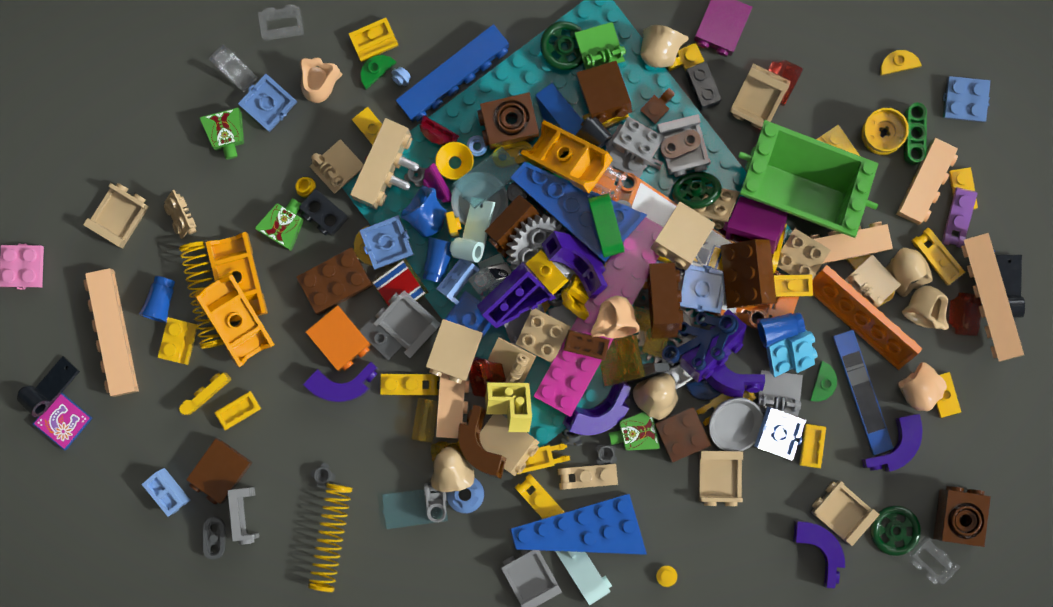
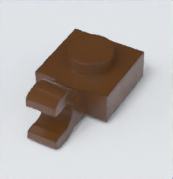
(656, 107)

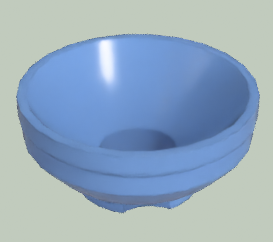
(470, 505)

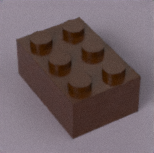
(748, 273)
(334, 281)
(664, 300)

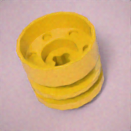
(896, 128)

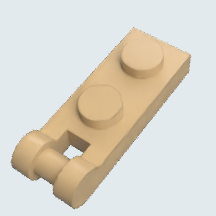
(588, 476)

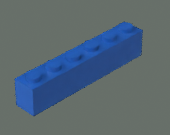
(453, 73)

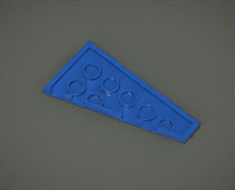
(571, 205)
(593, 528)

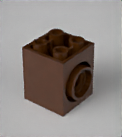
(496, 113)
(974, 509)

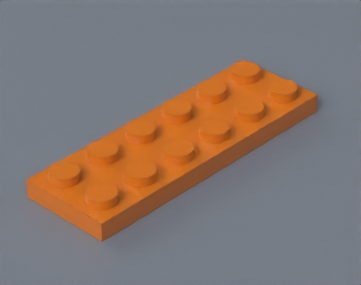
(864, 318)

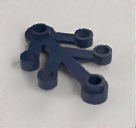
(703, 339)

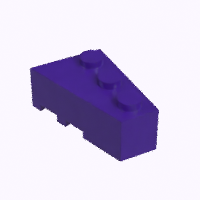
(513, 296)
(733, 344)

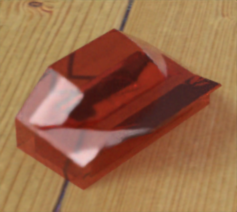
(788, 71)
(965, 314)
(483, 372)

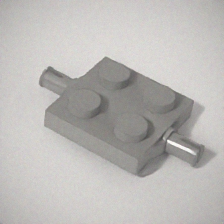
(624, 162)

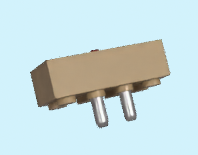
(381, 164)

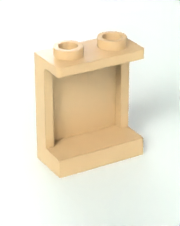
(759, 96)
(117, 215)
(683, 236)
(454, 351)
(512, 445)
(720, 477)
(844, 512)

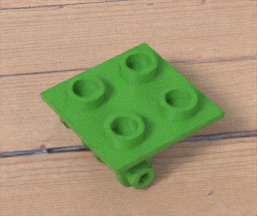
(599, 45)

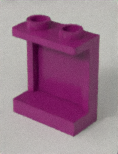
(722, 25)
(756, 221)

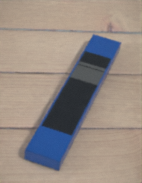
(863, 392)

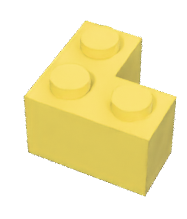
(510, 400)

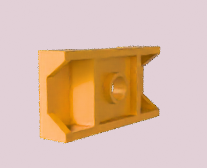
(581, 166)
(233, 256)
(220, 303)

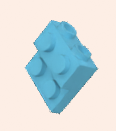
(792, 353)

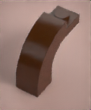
(471, 446)

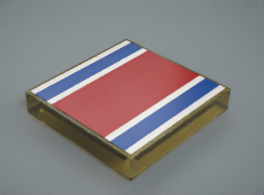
(398, 279)

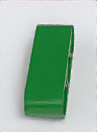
(920, 125)
(606, 225)

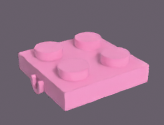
(21, 266)

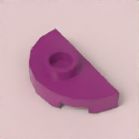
(434, 180)

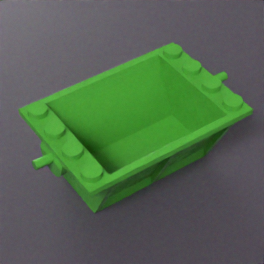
(809, 178)

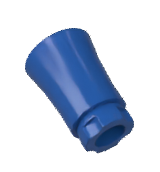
(437, 259)
(158, 300)
(780, 328)

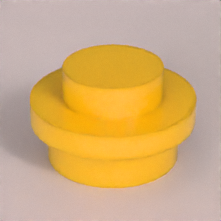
(305, 186)
(666, 576)

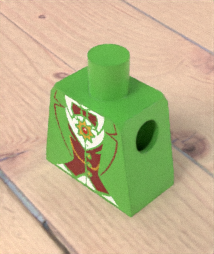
(225, 131)
(282, 224)
(636, 433)

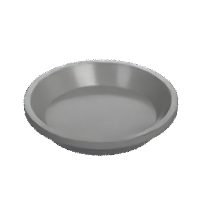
(461, 206)
(735, 424)

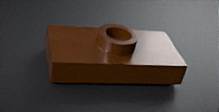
(586, 344)

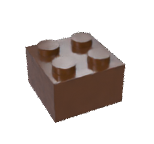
(682, 434)

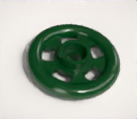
(547, 48)
(697, 190)
(909, 541)

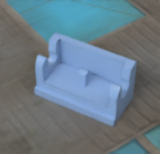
(457, 279)
(166, 492)

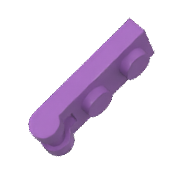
(959, 216)

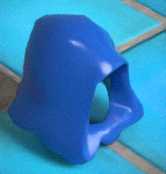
(425, 212)

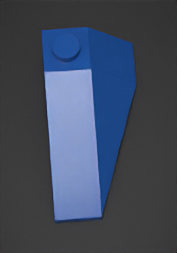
(557, 110)

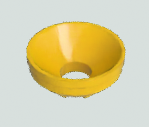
(450, 150)

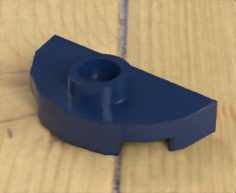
(702, 390)

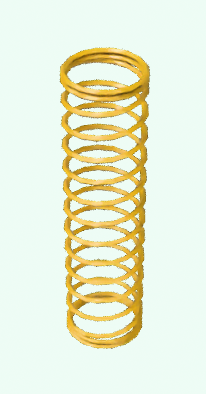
(188, 248)
(321, 586)

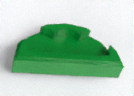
(375, 68)
(825, 383)

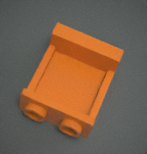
(339, 339)

